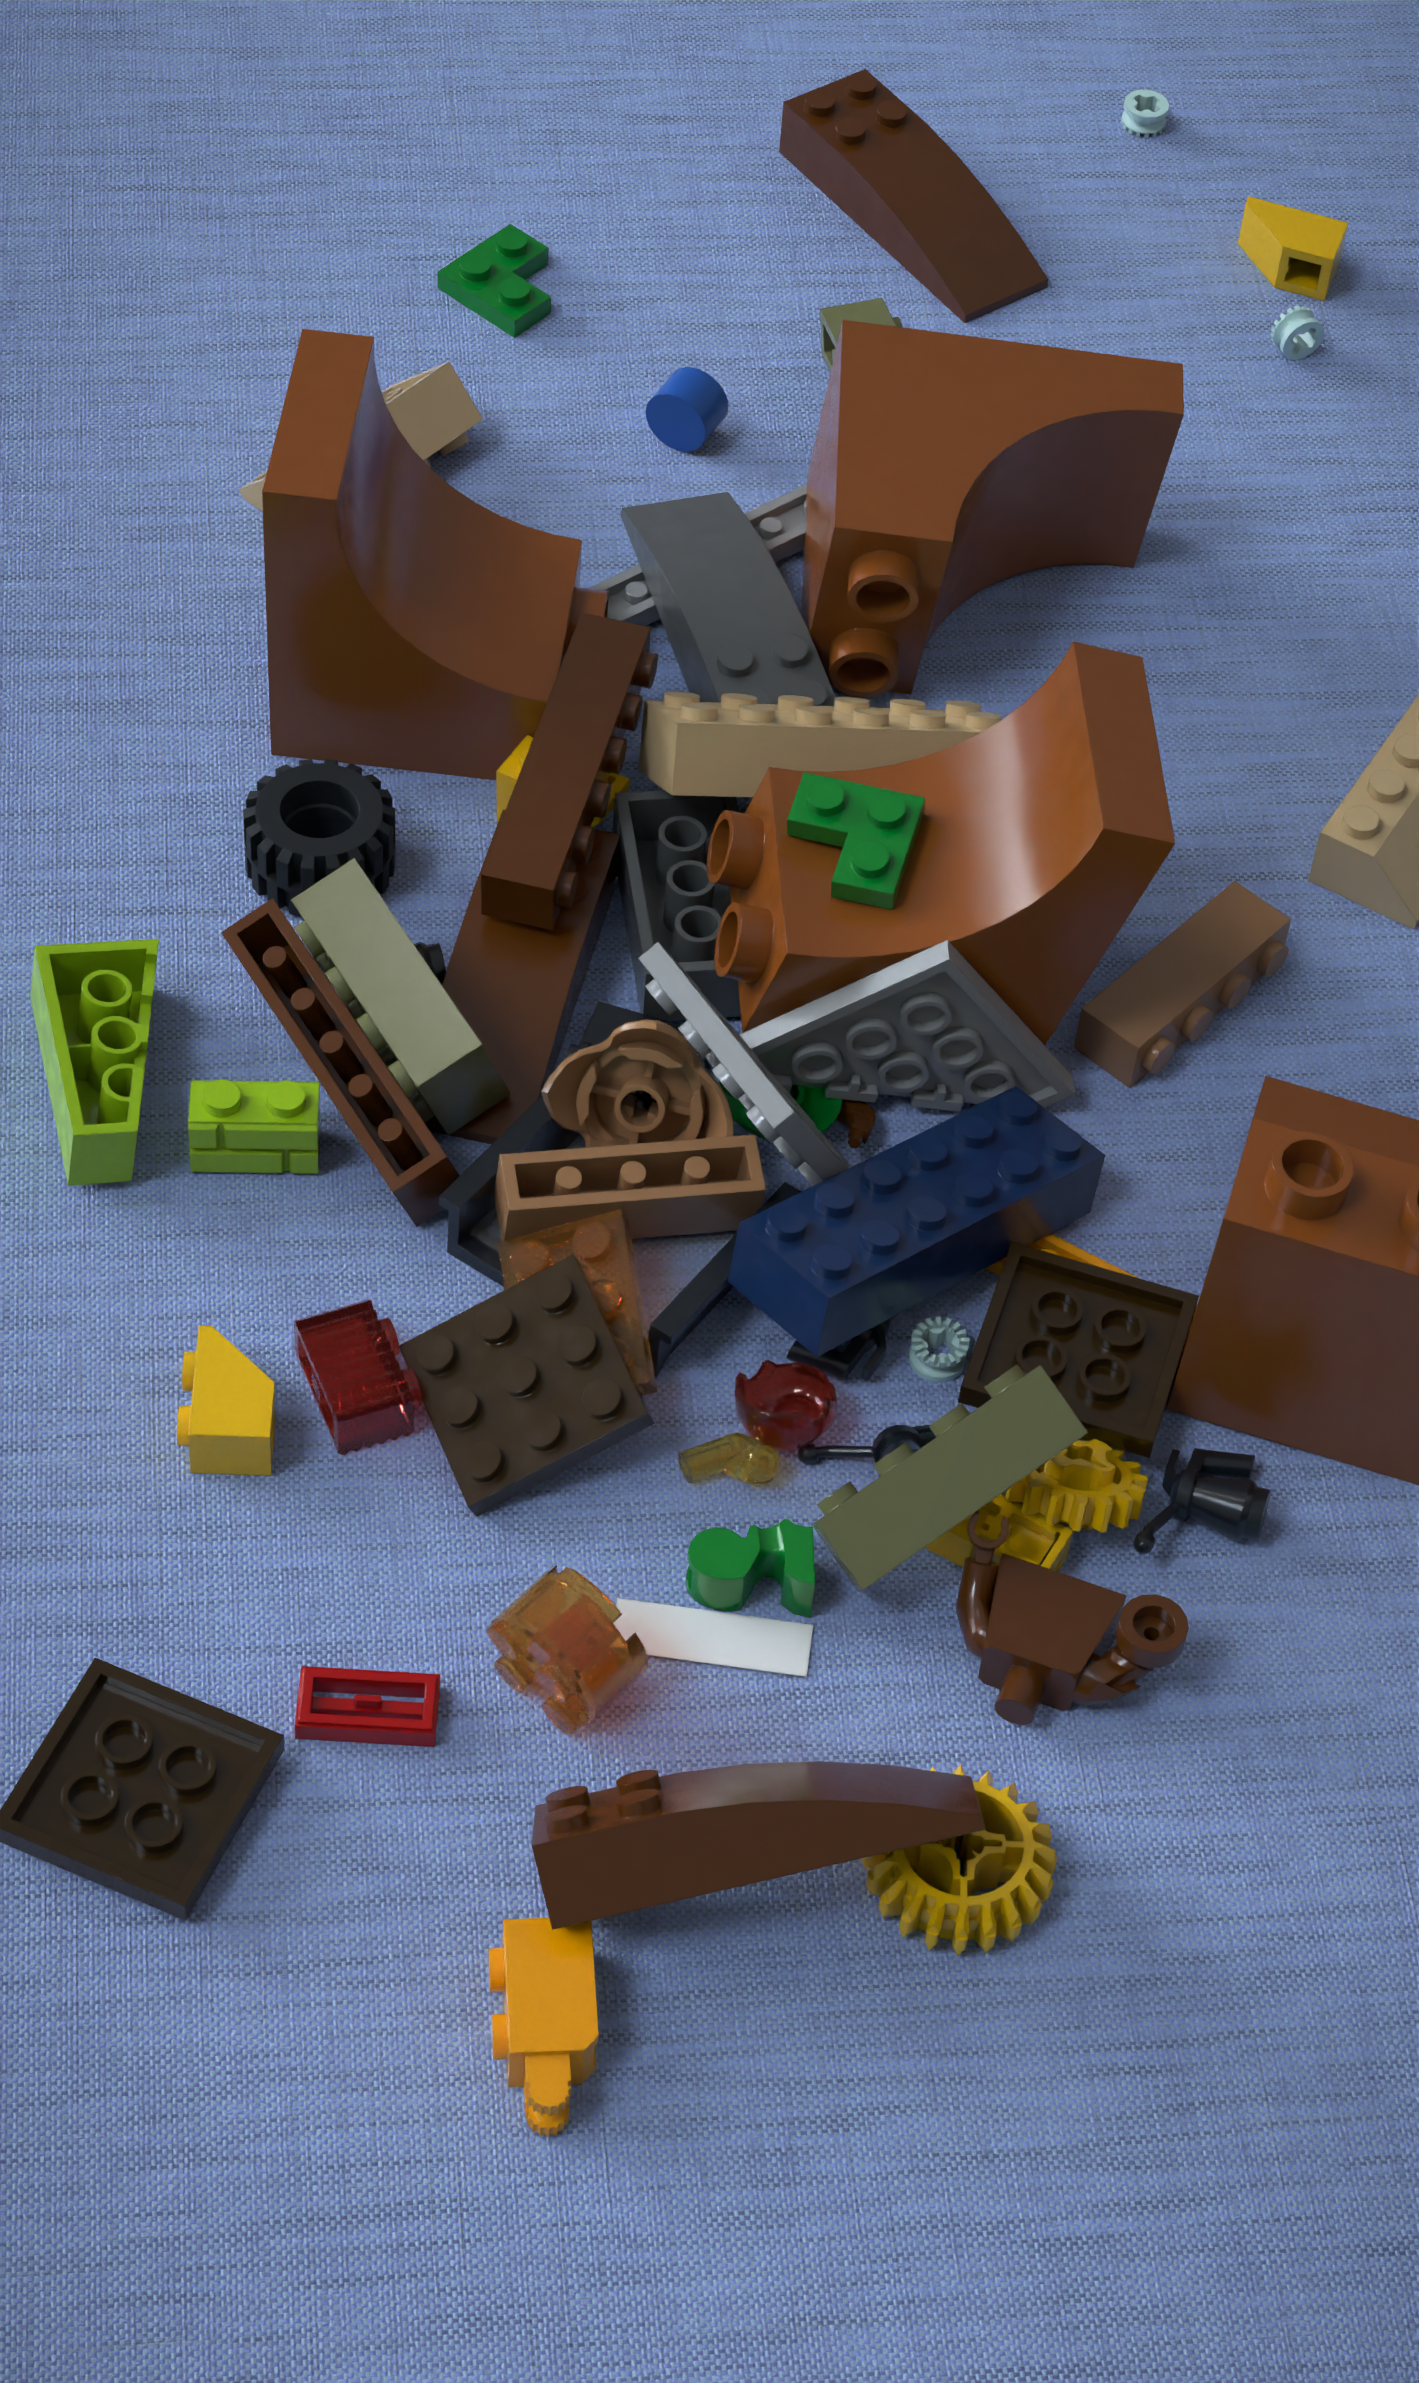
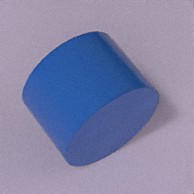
(687, 409)

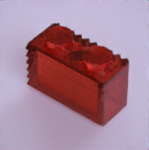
(356, 1376)

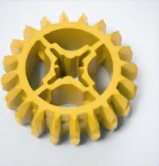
(932, 1895)

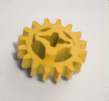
(1083, 1488)

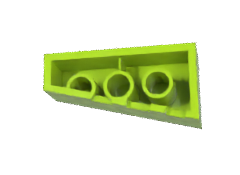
(93, 1042)

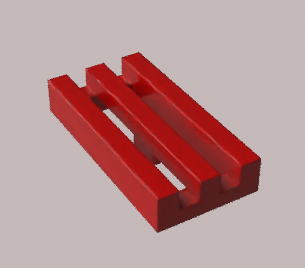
(367, 1716)

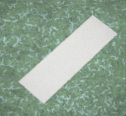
(717, 1637)

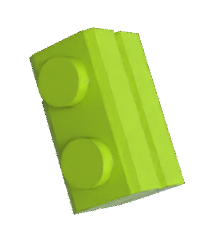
(254, 1126)

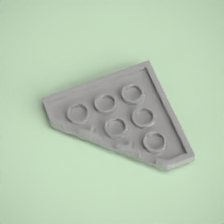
(915, 1033)
(741, 1071)

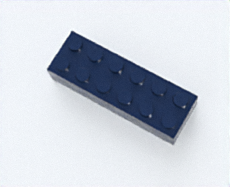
(914, 1220)

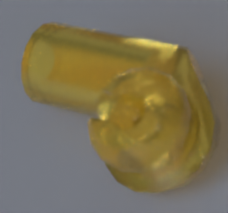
(733, 1456)

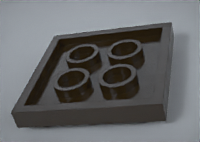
(1096, 1334)
(525, 1385)
(139, 1788)

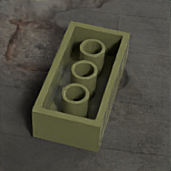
(397, 999)

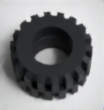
(314, 823)

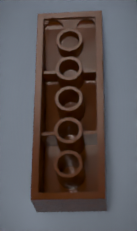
(909, 194)
(524, 983)
(732, 1828)

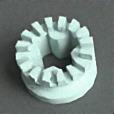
(1145, 113)
(1297, 333)
(933, 1335)

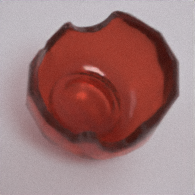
(785, 1404)

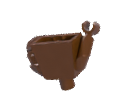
(1051, 1633)

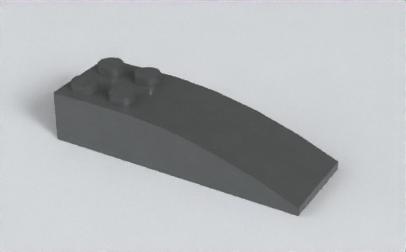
(724, 602)

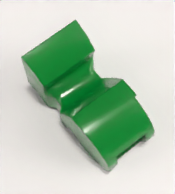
(728, 1567)

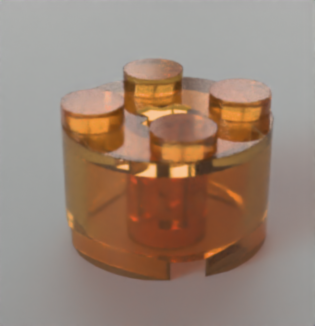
(566, 1648)

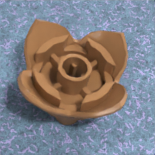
(645, 1055)

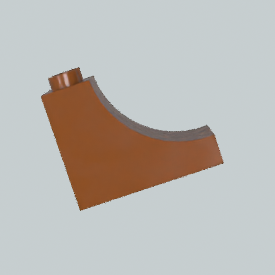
(961, 469)
(393, 601)
(1020, 862)
(1315, 1286)

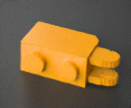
(548, 2014)

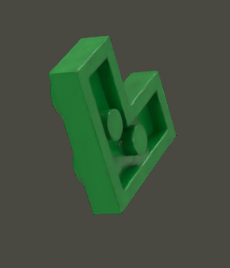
(494, 281)
(872, 827)

